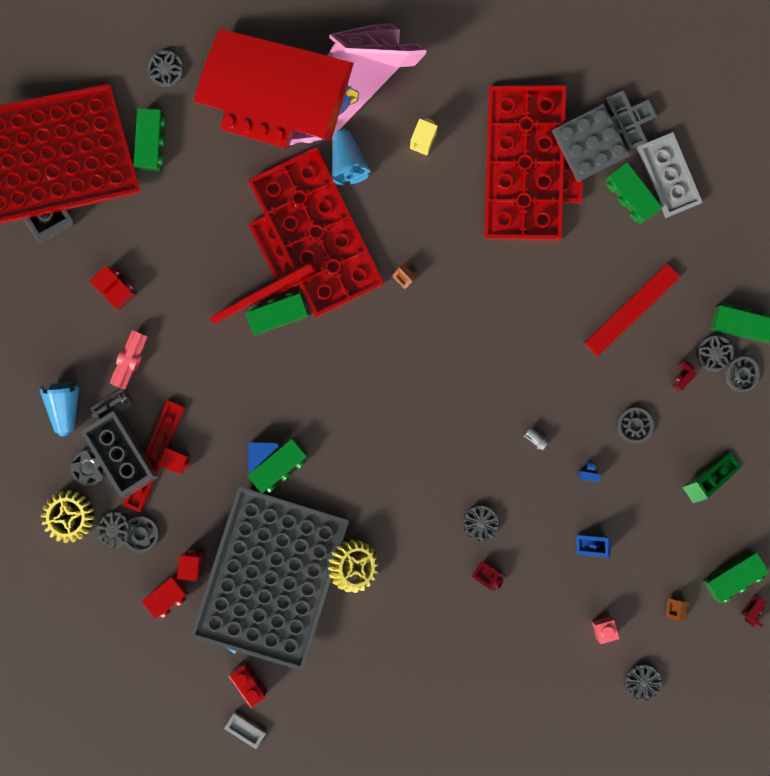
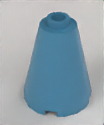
(347, 159)
(61, 406)

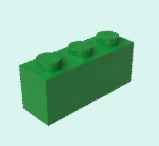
(149, 139)
(632, 193)
(276, 313)
(741, 323)
(278, 466)
(736, 577)

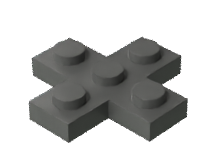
(628, 118)

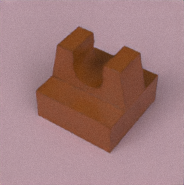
(404, 275)
(676, 609)

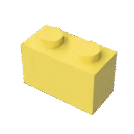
(423, 136)

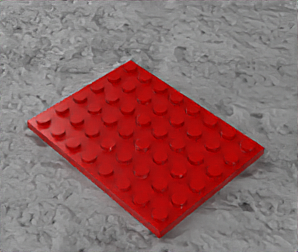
(62, 153)

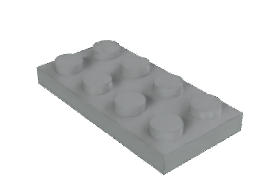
(669, 175)

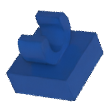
(589, 473)

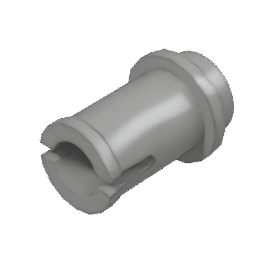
(536, 438)

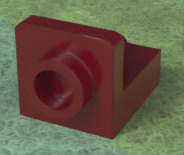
(683, 380)
(488, 576)
(752, 610)

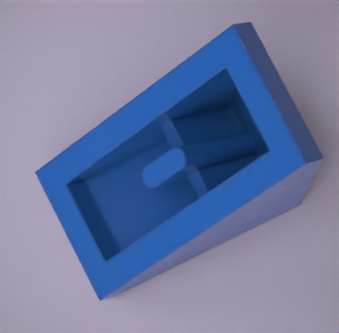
(259, 452)
(593, 545)

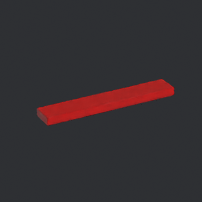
(263, 293)
(632, 310)
(159, 441)

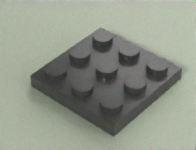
(590, 143)

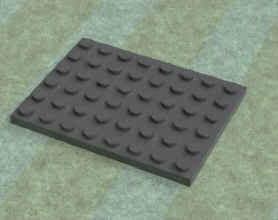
(269, 579)

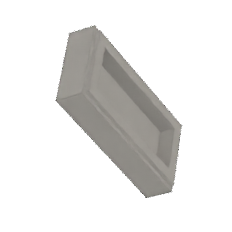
(245, 730)

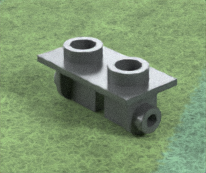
(116, 402)

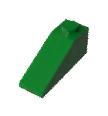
(711, 478)

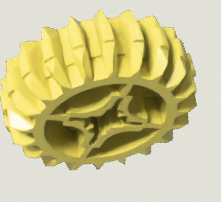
(66, 508)
(363, 568)

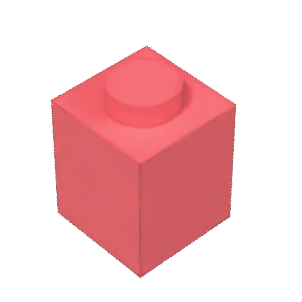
(605, 630)

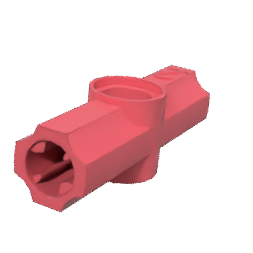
(128, 359)

